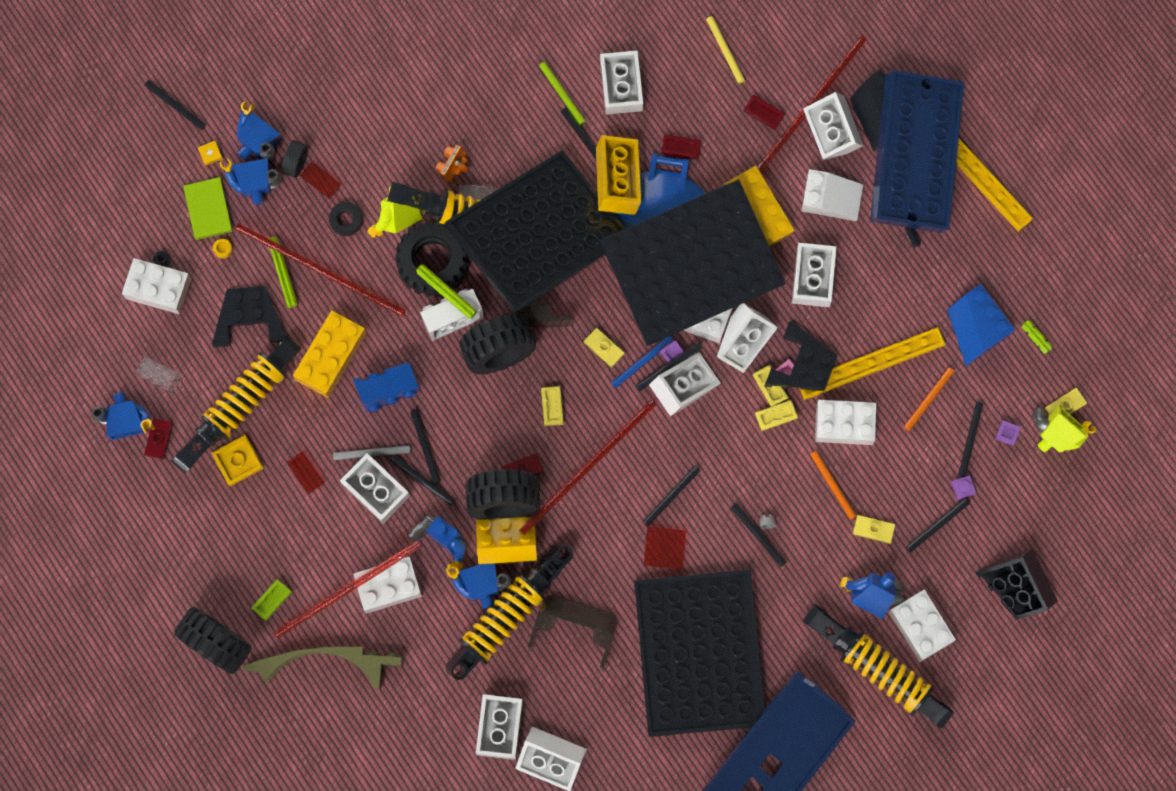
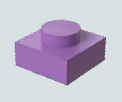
(671, 350)
(1007, 433)
(963, 487)

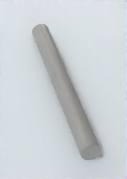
(372, 452)

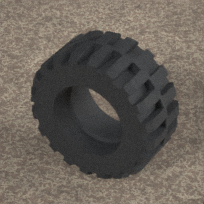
(422, 236)
(497, 344)
(502, 494)
(212, 640)

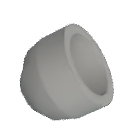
(767, 522)

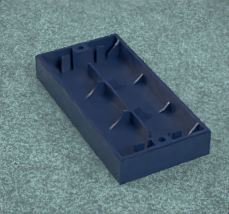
(917, 151)

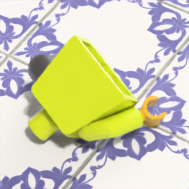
(395, 217)
(1060, 430)

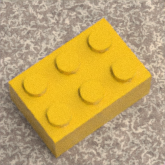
(503, 542)

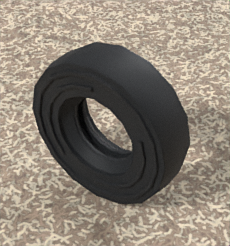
(348, 208)

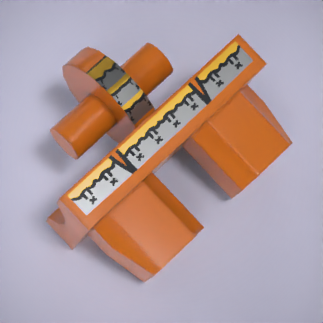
(454, 164)

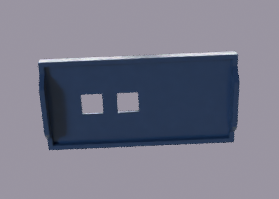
(796, 729)

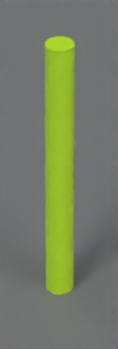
(562, 93)

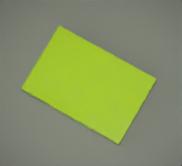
(207, 208)

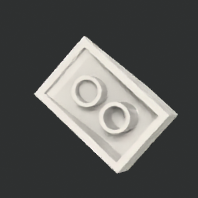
(831, 195)
(745, 337)
(684, 383)

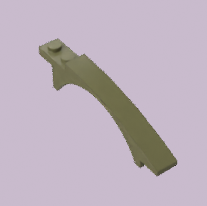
(370, 664)

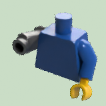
(255, 135)
(252, 178)
(123, 418)
(444, 535)
(479, 583)
(875, 592)

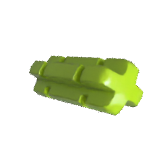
(1037, 336)

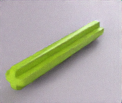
(283, 276)
(446, 291)

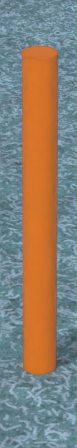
(929, 398)
(833, 485)

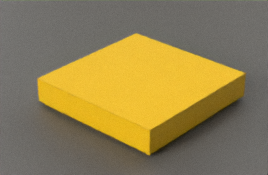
(237, 460)

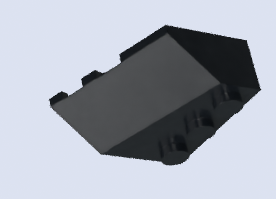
(868, 106)
(1020, 584)

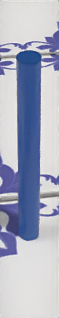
(641, 362)

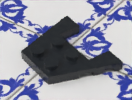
(245, 308)
(812, 364)

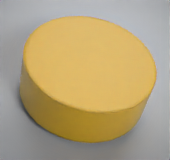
(222, 248)

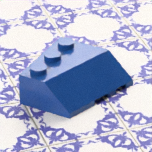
(978, 324)
(387, 388)

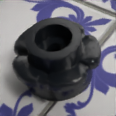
(161, 254)

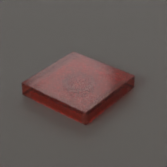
(664, 548)

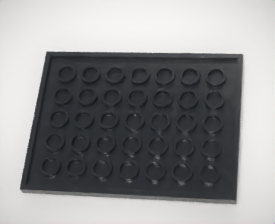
(535, 231)
(692, 262)
(699, 653)

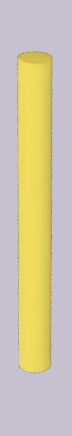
(725, 49)

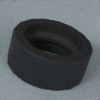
(294, 159)

